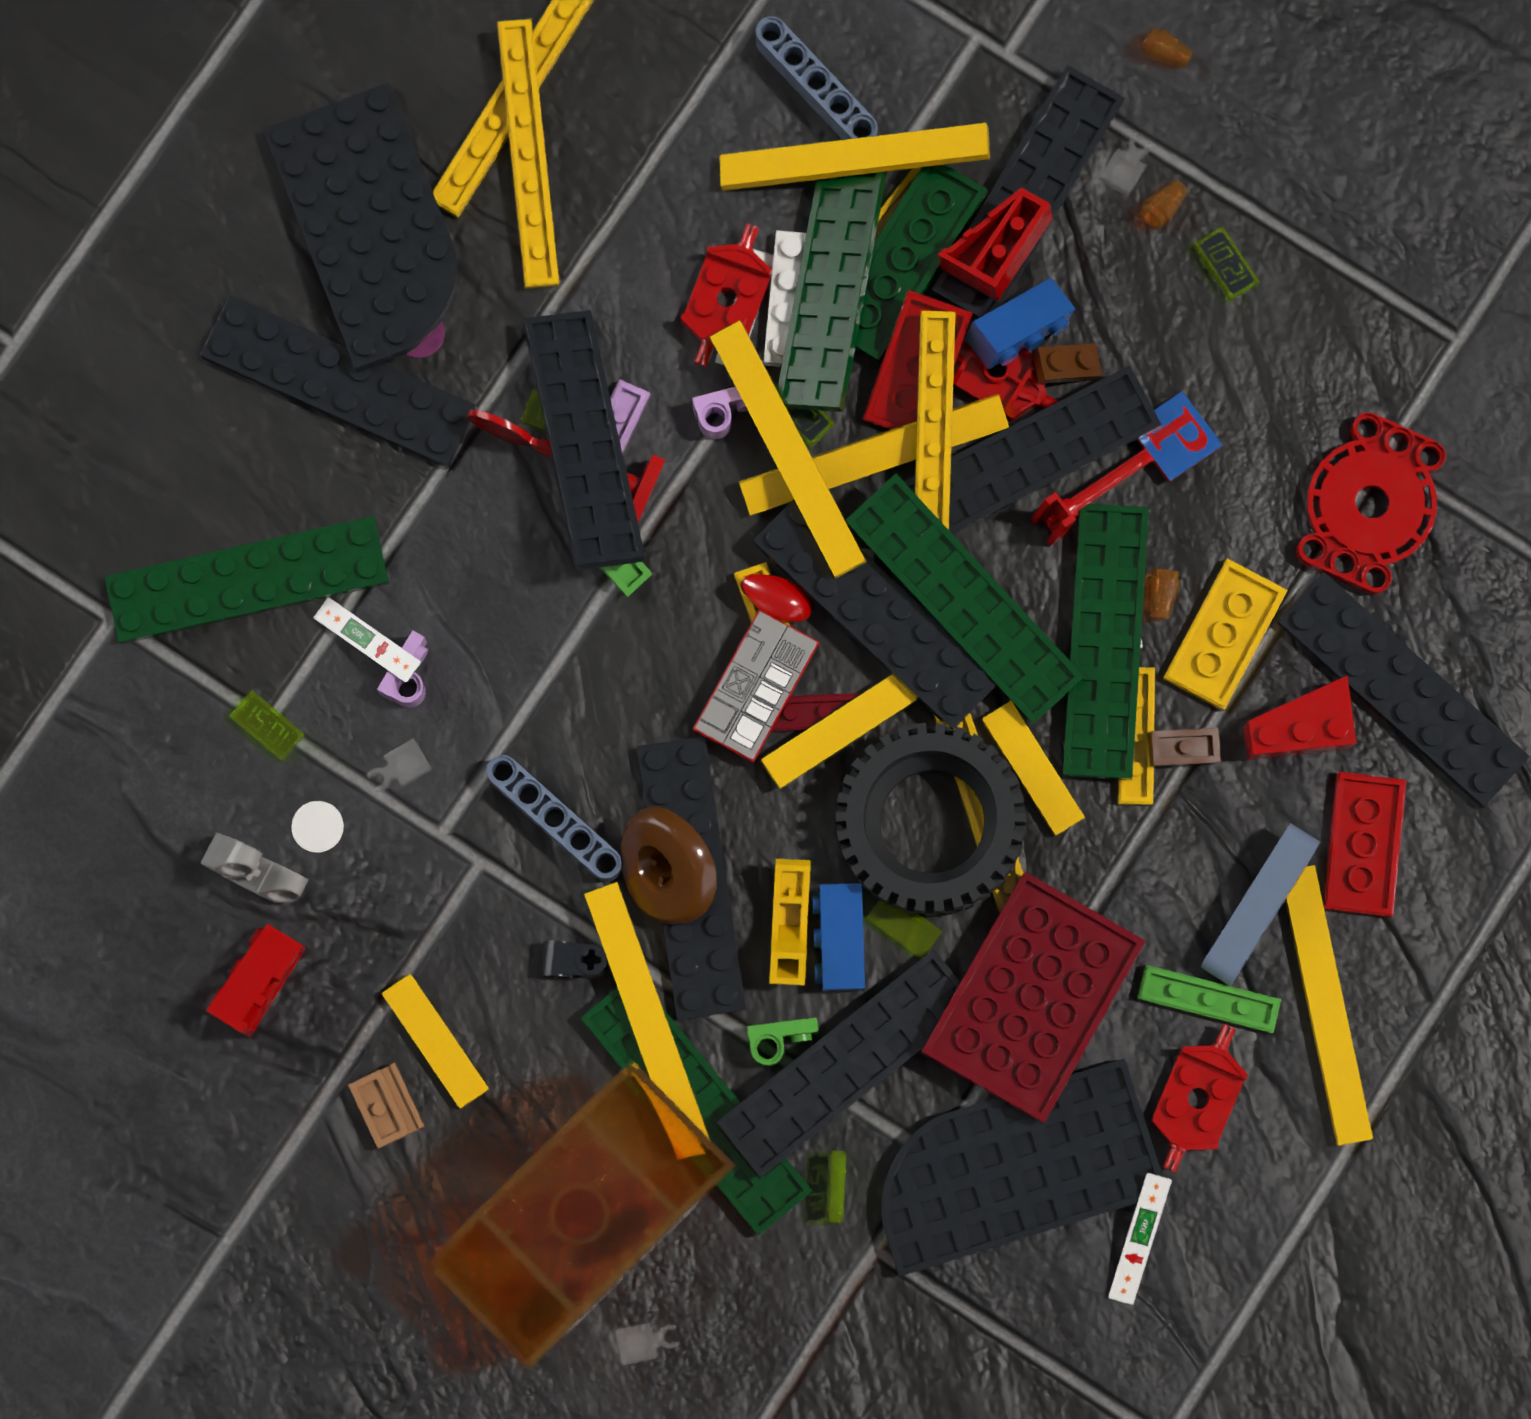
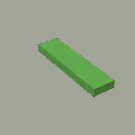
(1208, 999)

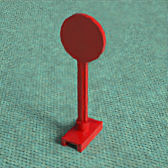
(640, 486)

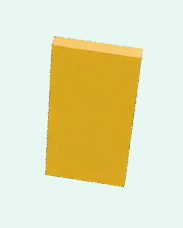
(1225, 634)

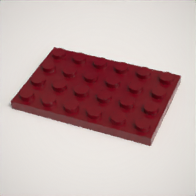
(1033, 997)

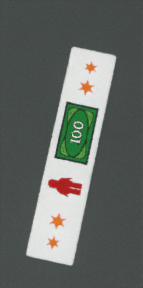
(367, 639)
(1140, 1238)

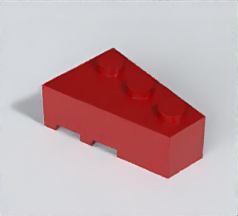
(998, 245)
(1303, 726)
(256, 979)

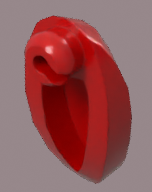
(777, 597)

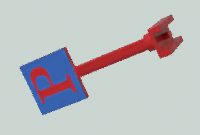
(1172, 448)

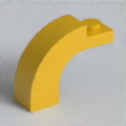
(789, 922)

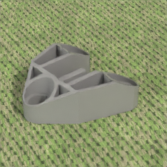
(251, 871)

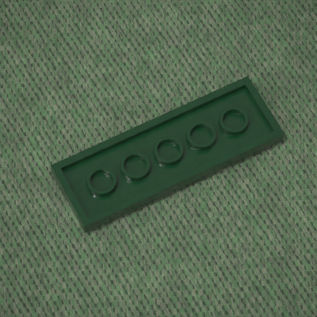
(907, 249)

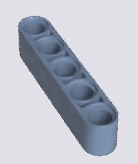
(811, 69)
(548, 802)
(1260, 904)

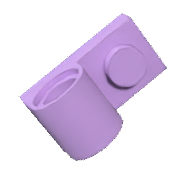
(720, 403)
(391, 683)

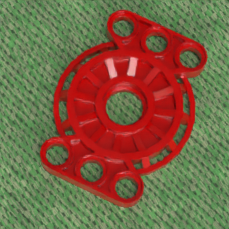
(1362, 537)

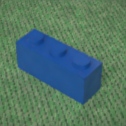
(1020, 324)
(839, 938)

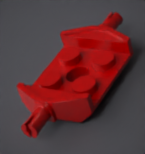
(726, 269)
(1017, 388)
(1219, 1077)

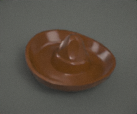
(667, 867)

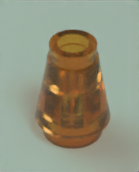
(1166, 48)
(1162, 206)
(1162, 591)

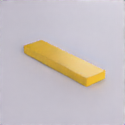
(1033, 768)
(1140, 789)
(435, 1041)

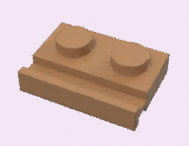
(386, 1105)

